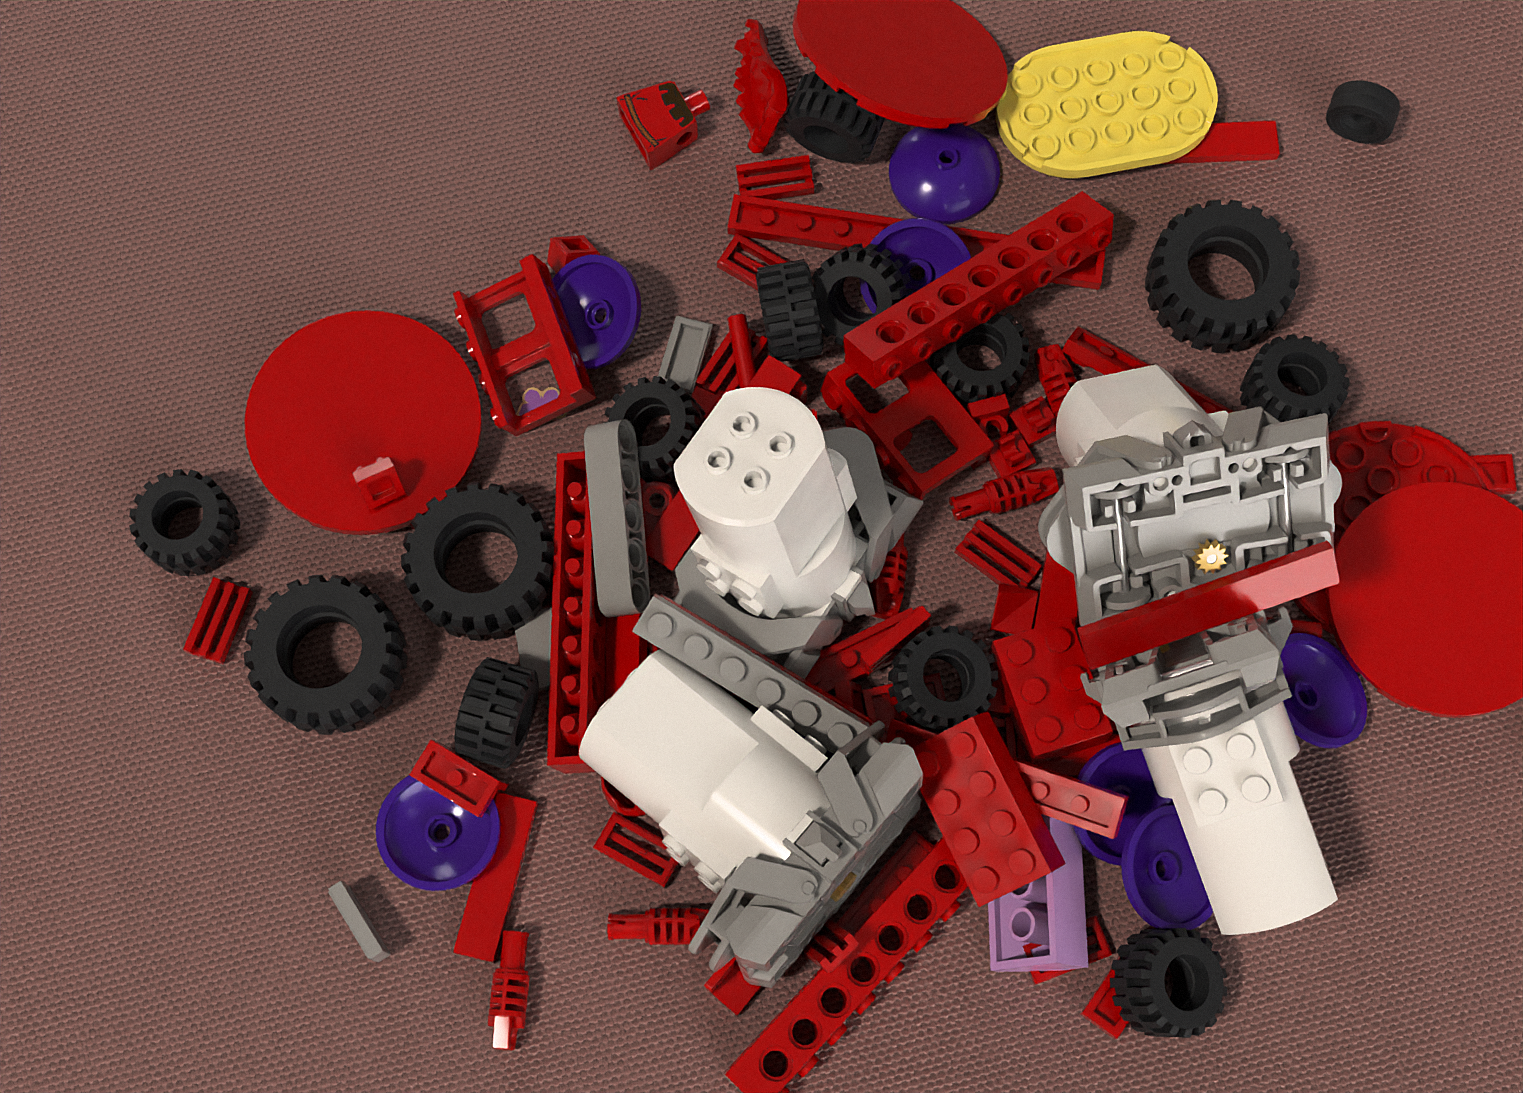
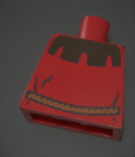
(661, 120)

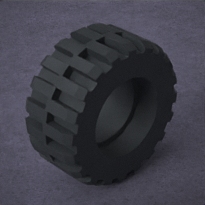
(1237, 234)
(450, 523)
(297, 614)

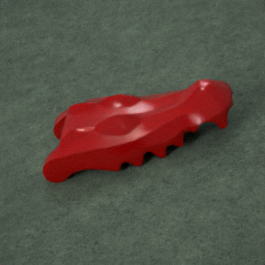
(762, 87)

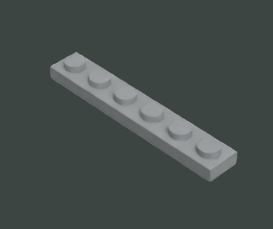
(746, 674)

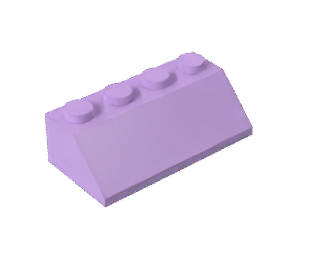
(1044, 914)

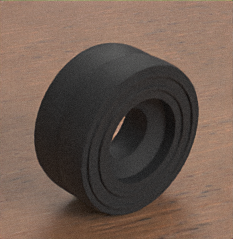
(1363, 112)

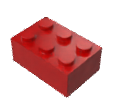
(1045, 692)

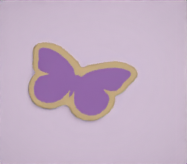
(534, 398)

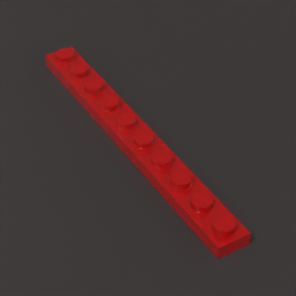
(841, 229)

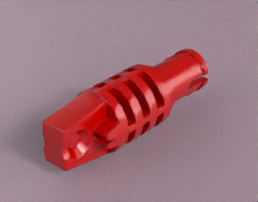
(1054, 375)
(1006, 493)
(889, 587)
(657, 925)
(509, 991)

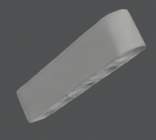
(616, 518)

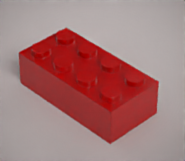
(985, 809)

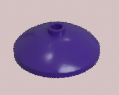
(939, 189)
(918, 244)
(587, 291)
(1326, 692)
(1126, 774)
(409, 840)
(1174, 892)

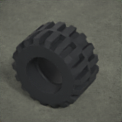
(831, 122)
(863, 263)
(789, 310)
(1300, 363)
(973, 385)
(643, 404)
(164, 502)
(964, 656)
(496, 712)
(1195, 978)

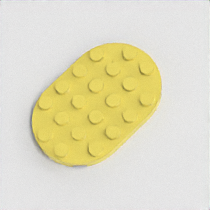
(1106, 104)

